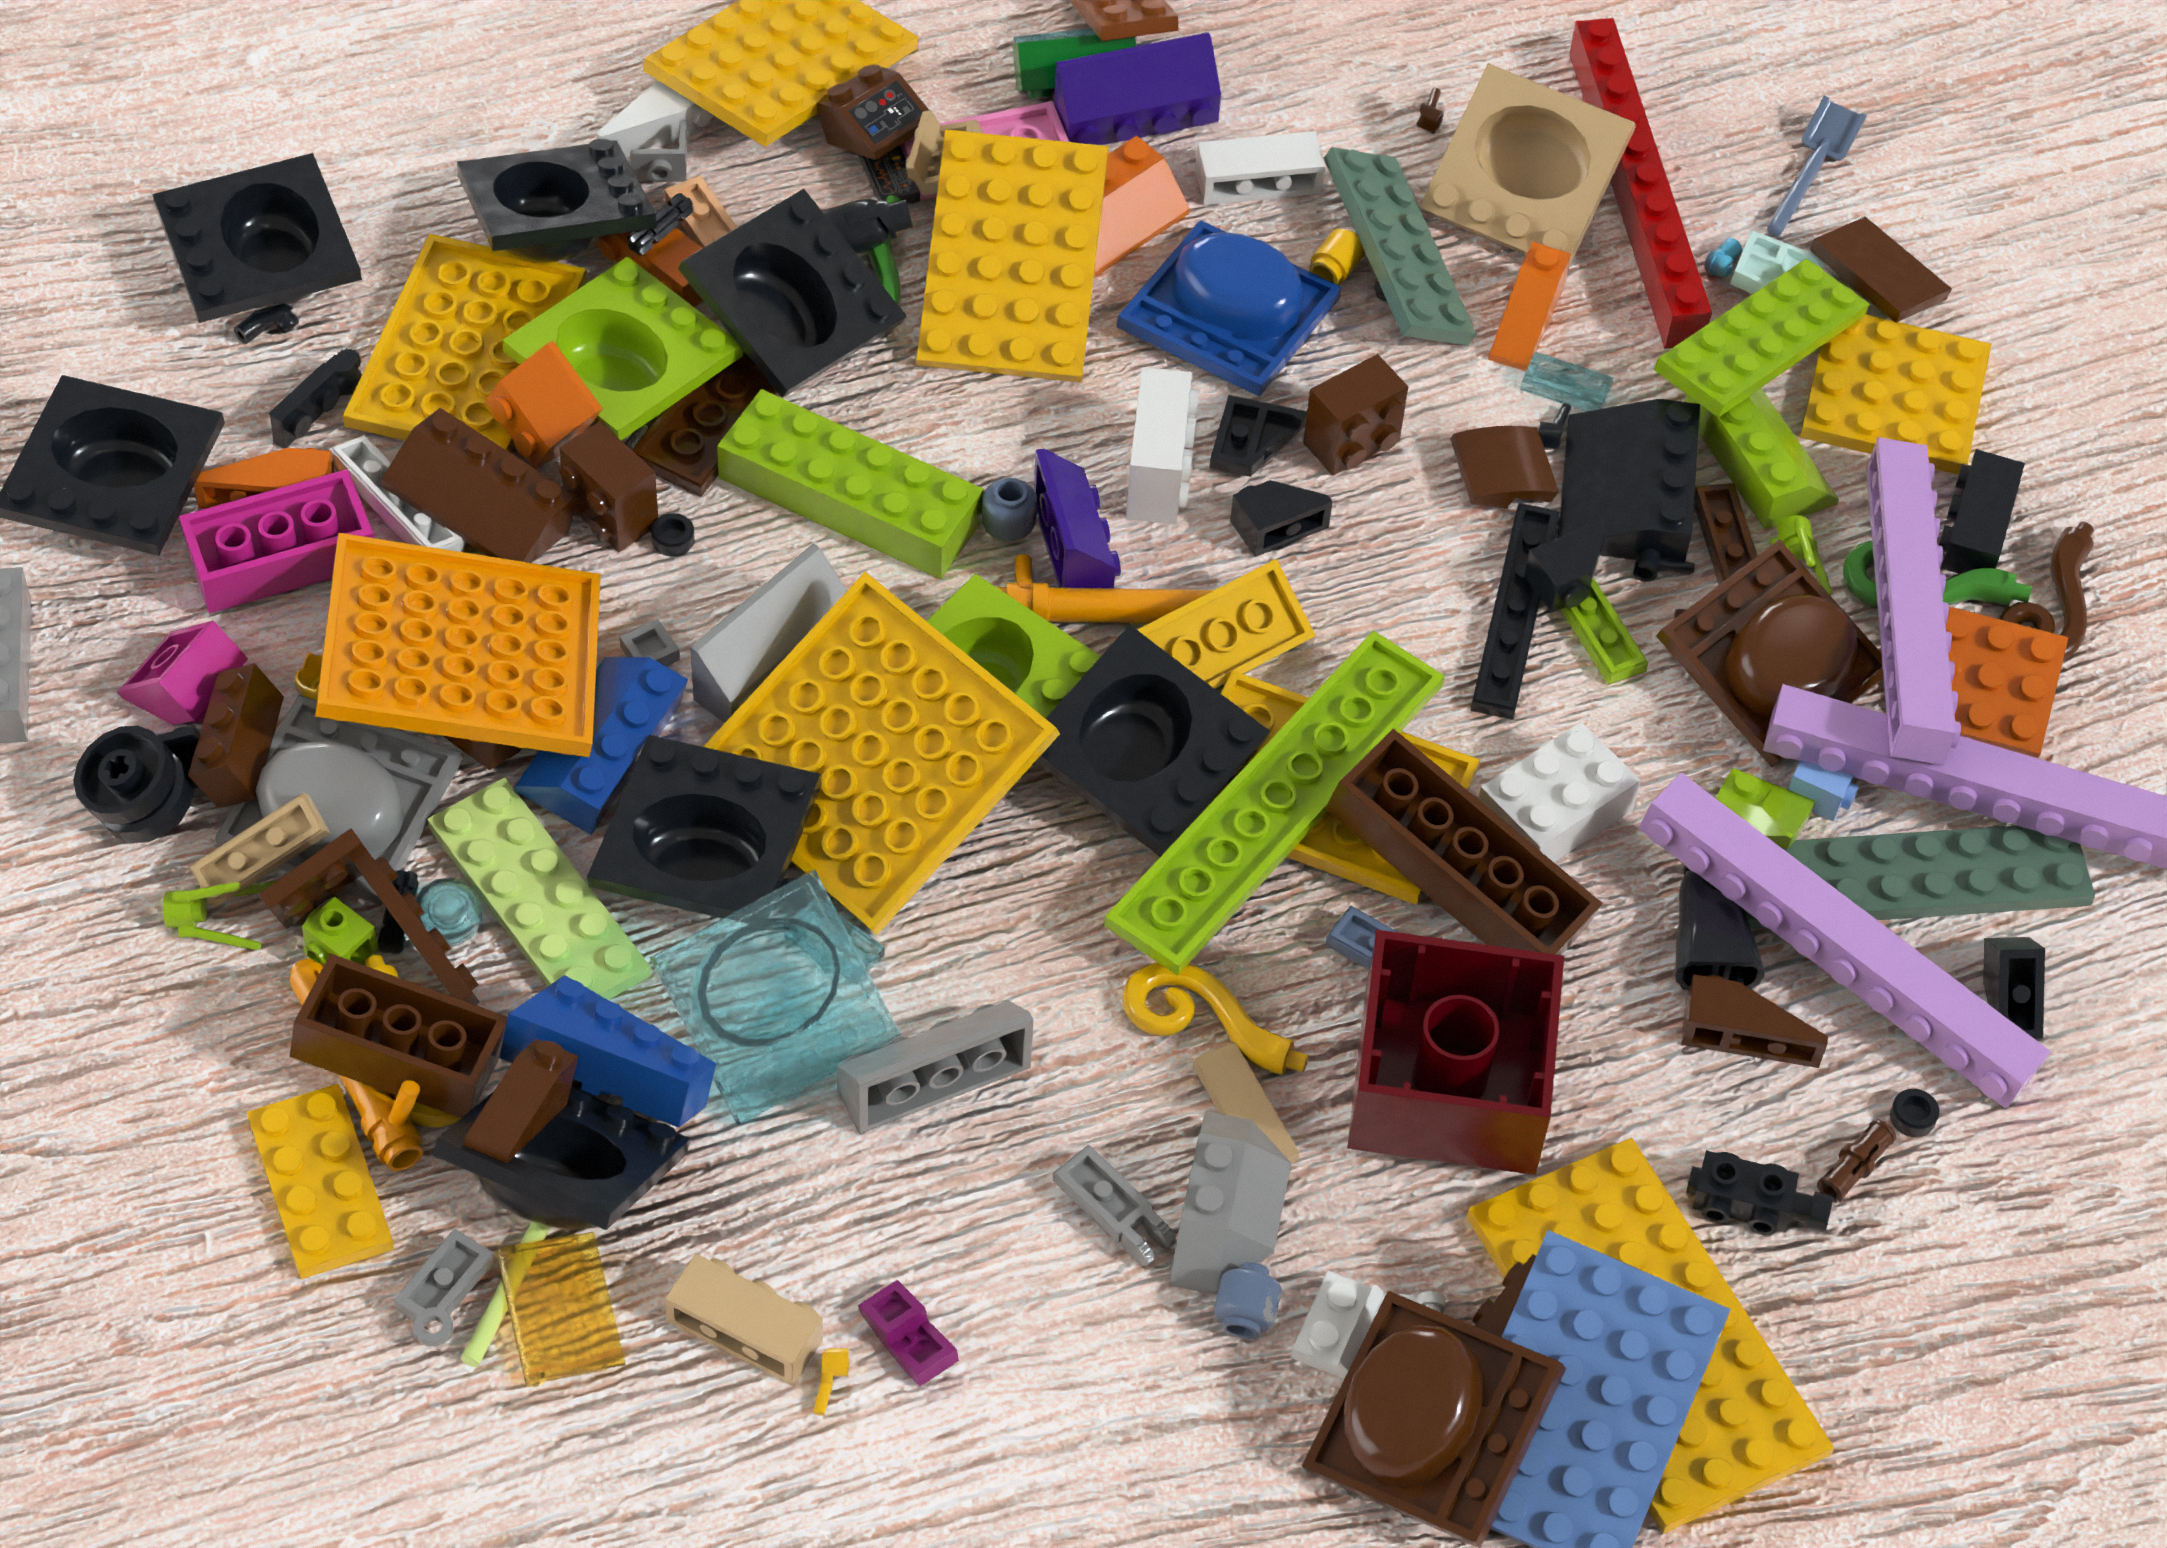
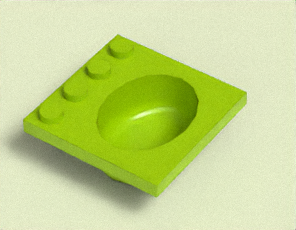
(630, 344)
(1014, 644)

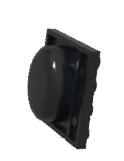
(555, 199)
(256, 238)
(792, 292)
(110, 465)
(1148, 741)
(703, 828)
(578, 1168)

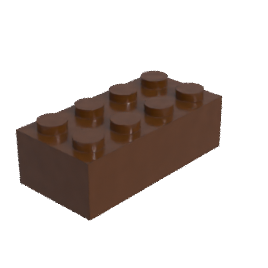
(395, 1032)

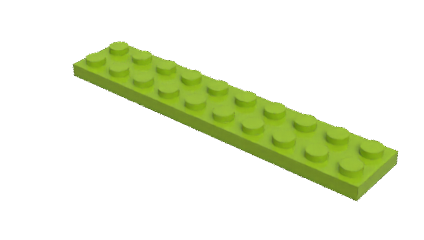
(1271, 804)

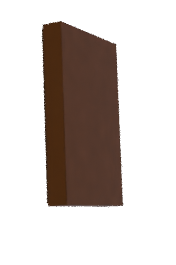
(1880, 269)

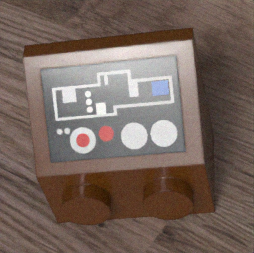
(870, 112)

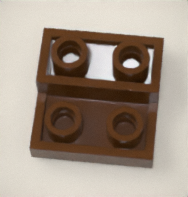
(1504, 465)

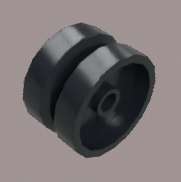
(133, 784)

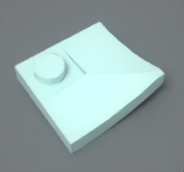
(1765, 260)

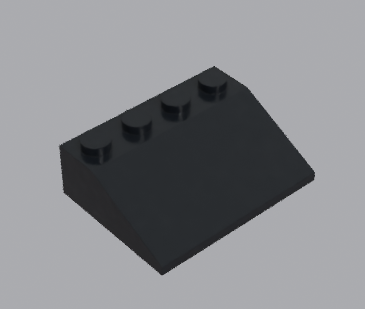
(1635, 474)

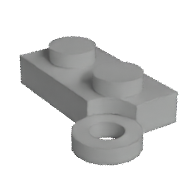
(443, 1285)

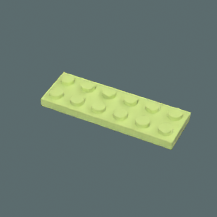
(537, 892)

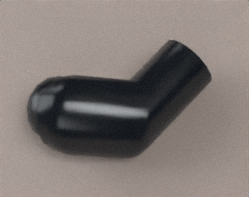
(265, 318)

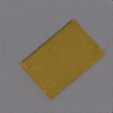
(559, 1308)

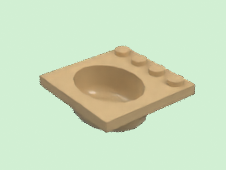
(1526, 164)

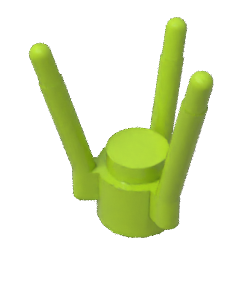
(1797, 536)
(189, 907)

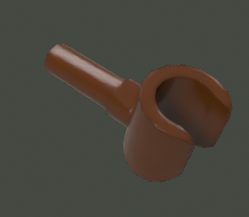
(1430, 116)

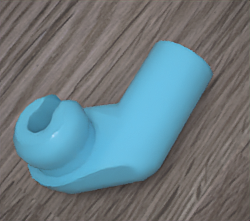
(1720, 260)

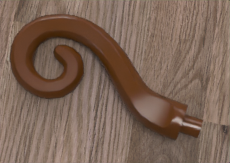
(2066, 561)

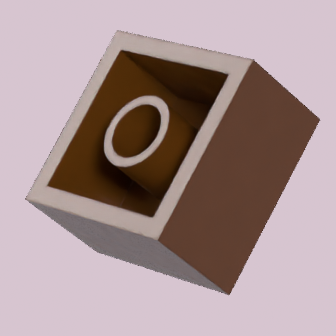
(1355, 415)
(611, 486)

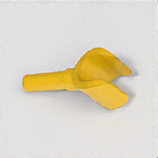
(833, 1364)

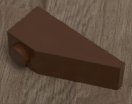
(1740, 1021)
(524, 1100)

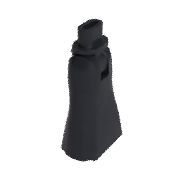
(869, 221)
(1713, 936)

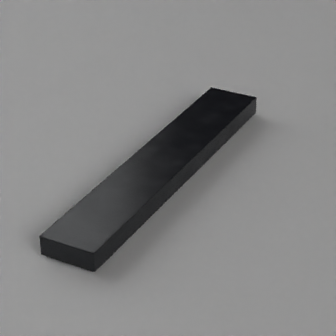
(1512, 616)

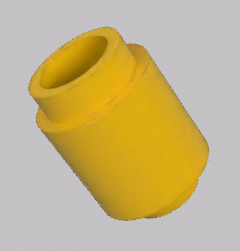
(1337, 256)

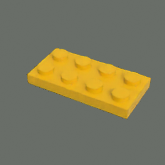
(1234, 626)
(320, 1181)

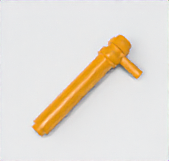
(1094, 604)
(384, 1118)

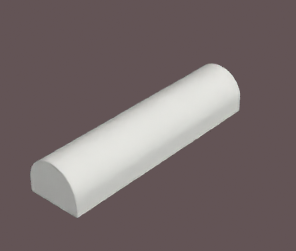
(366, 469)

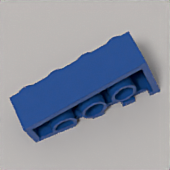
(614, 1051)

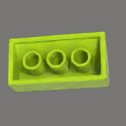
(1765, 460)

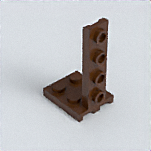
(334, 873)

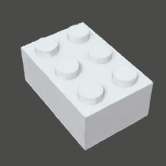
(1159, 446)
(1563, 792)

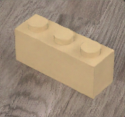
(744, 1318)

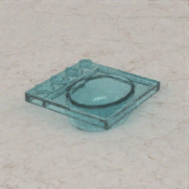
(775, 996)

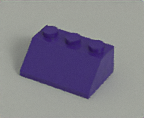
(1071, 524)

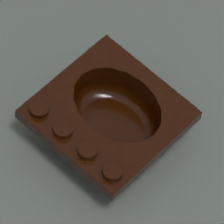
(1766, 631)
(1434, 1418)

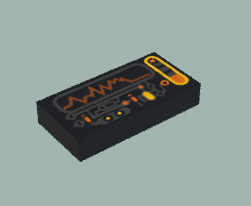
(890, 177)

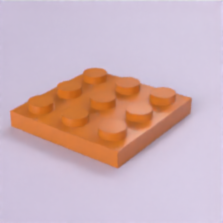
(2003, 679)

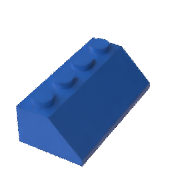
(631, 702)

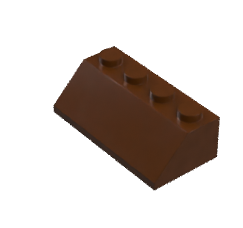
(479, 490)

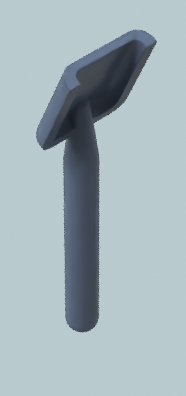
(1828, 134)

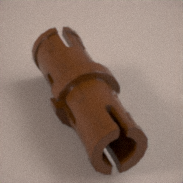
(1857, 1160)

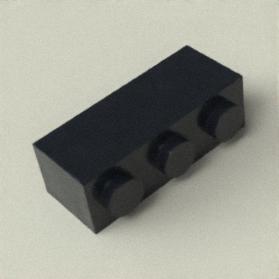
(1980, 512)

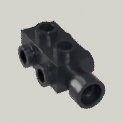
(1754, 1194)

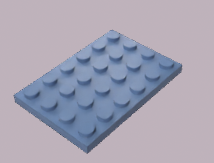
(1628, 1383)

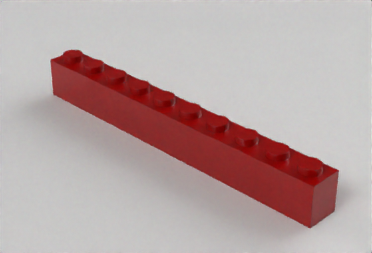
(1642, 186)

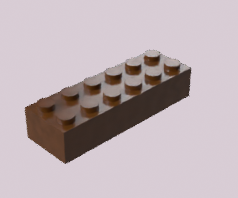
(1460, 851)

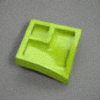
(1766, 806)

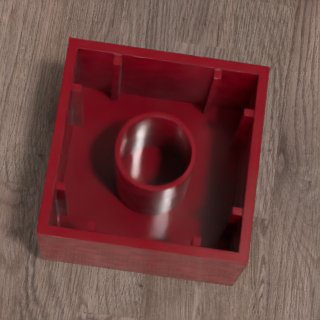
(1456, 1052)

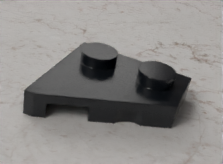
(1253, 434)

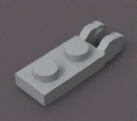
(1113, 1203)

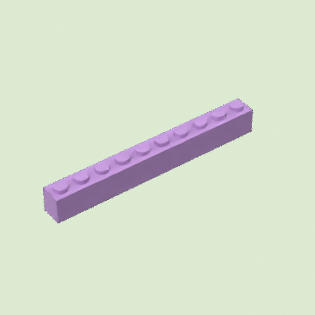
(1911, 603)
(1974, 778)
(1844, 940)

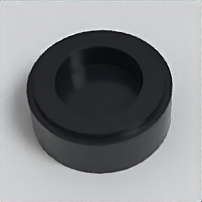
(672, 534)
(1914, 1112)

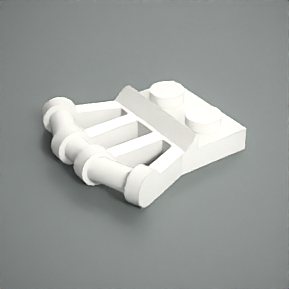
(1341, 1321)

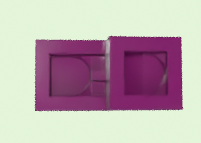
(907, 1333)

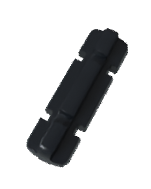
(666, 221)
(391, 936)

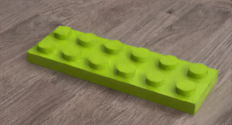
(1761, 337)

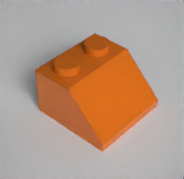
(543, 405)

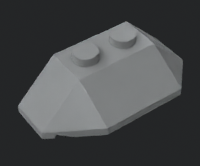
(1229, 1202)

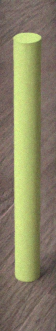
(496, 1310)

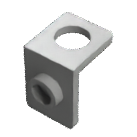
(662, 164)

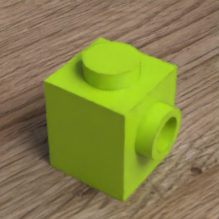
(339, 932)

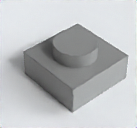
(652, 642)

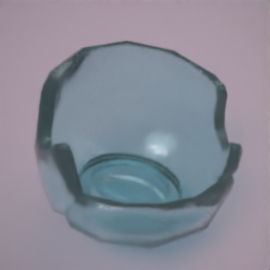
(451, 908)

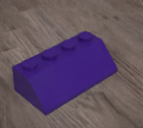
(1138, 91)

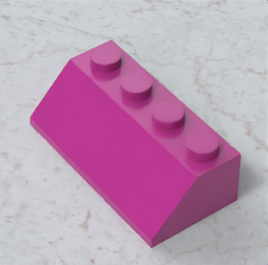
(272, 539)

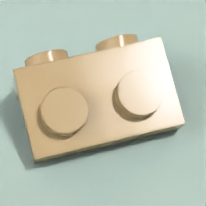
(926, 153)

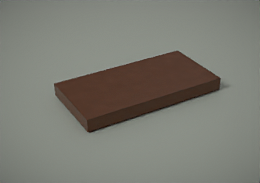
(686, 435)

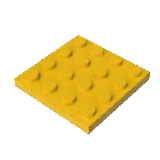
(1899, 387)

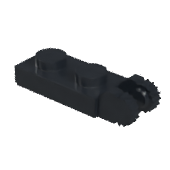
(315, 396)

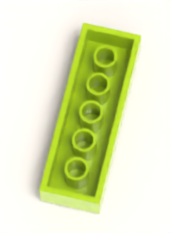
(850, 483)

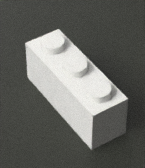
(1259, 168)

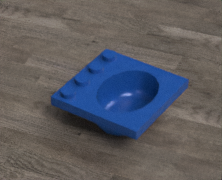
(1229, 306)

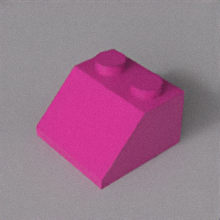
(181, 673)

